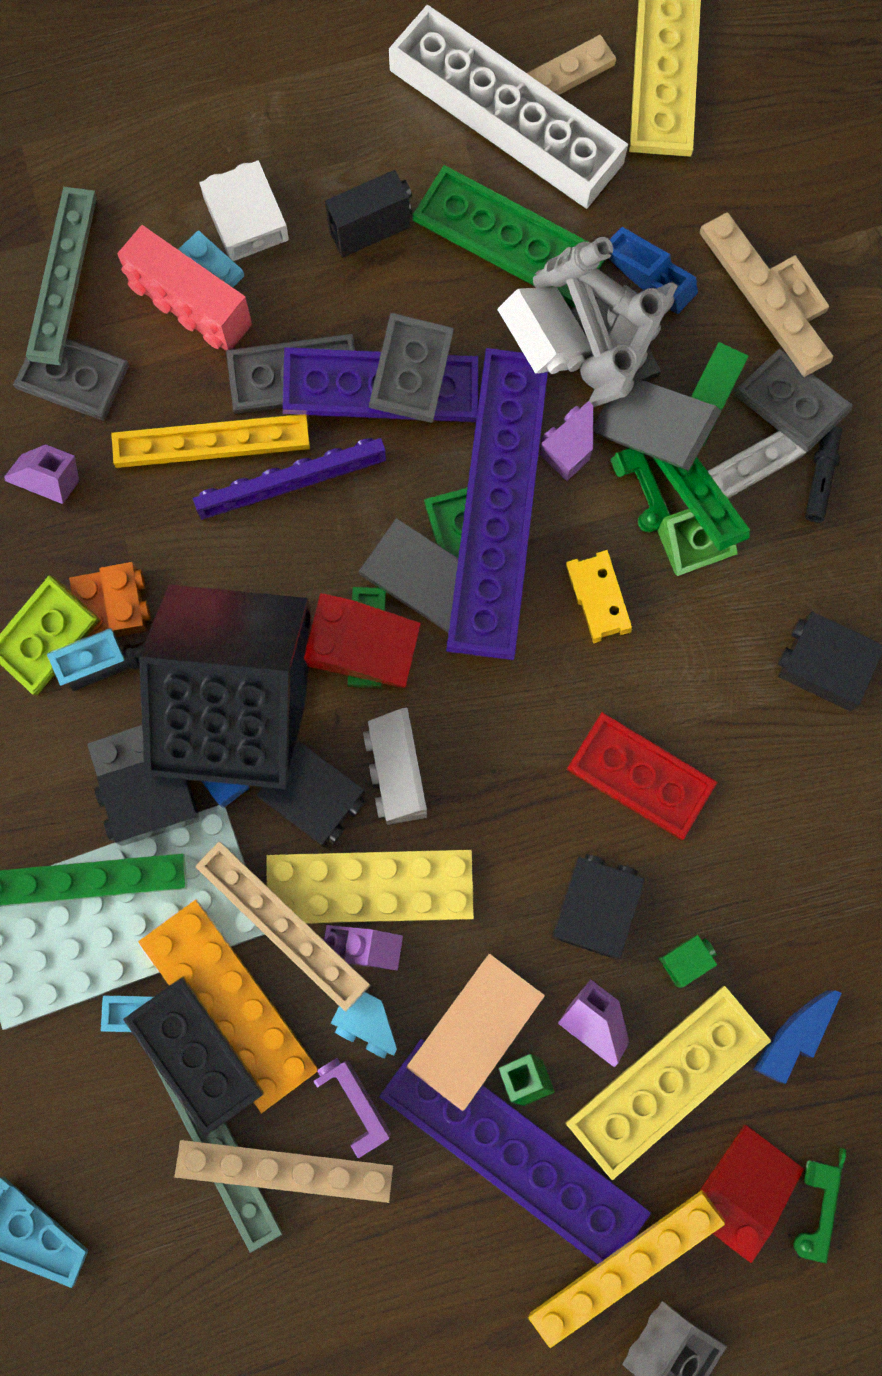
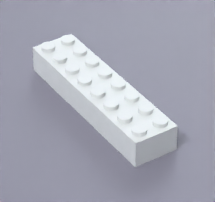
(507, 106)

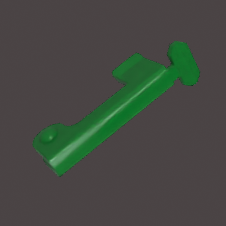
(635, 461)
(816, 1245)

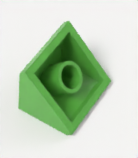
(688, 544)

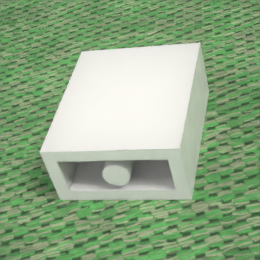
(244, 210)
(545, 330)

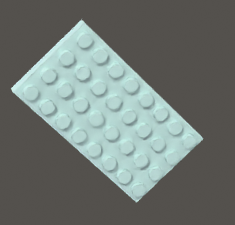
(90, 946)

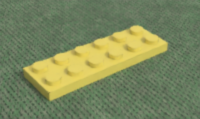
(665, 77)
(374, 886)
(667, 1082)

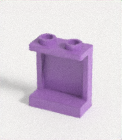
(361, 1101)

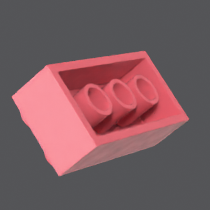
(185, 289)

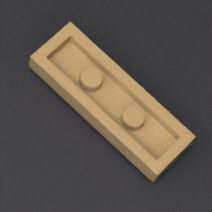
(575, 66)

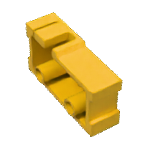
(599, 596)

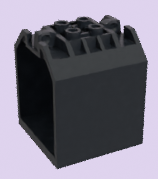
(224, 686)

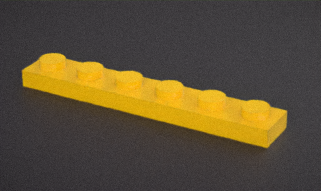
(210, 440)
(626, 1268)

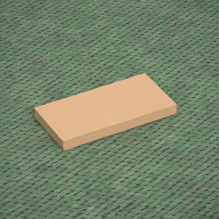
(475, 1032)

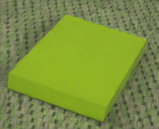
(45, 623)

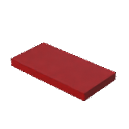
(642, 776)

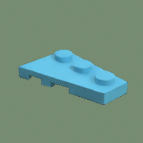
(36, 1240)

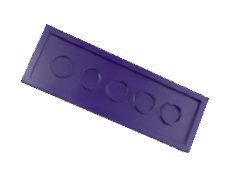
(343, 380)

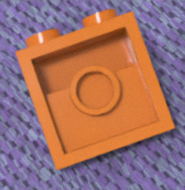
(114, 598)

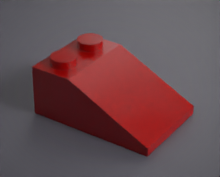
(361, 641)
(750, 1191)

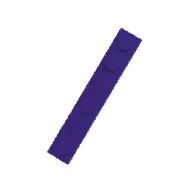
(301, 474)

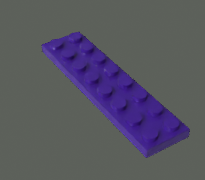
(523, 1164)

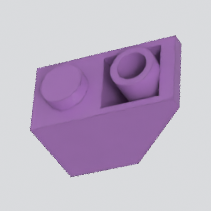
(571, 444)
(45, 472)
(365, 946)
(597, 1022)

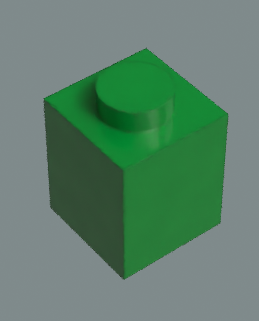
(689, 960)
(526, 1080)

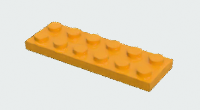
(197, 950)

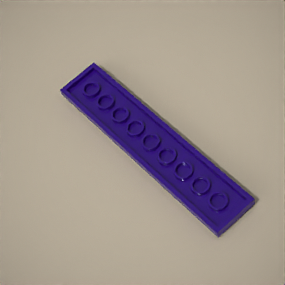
(498, 508)

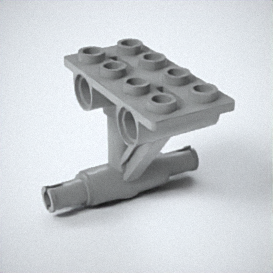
(630, 314)

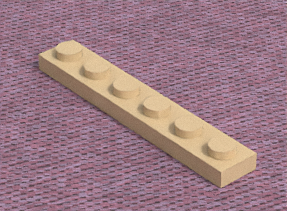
(766, 294)
(283, 926)
(283, 1171)

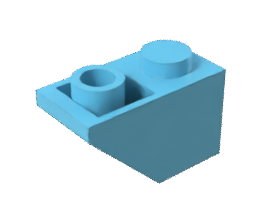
(368, 1022)

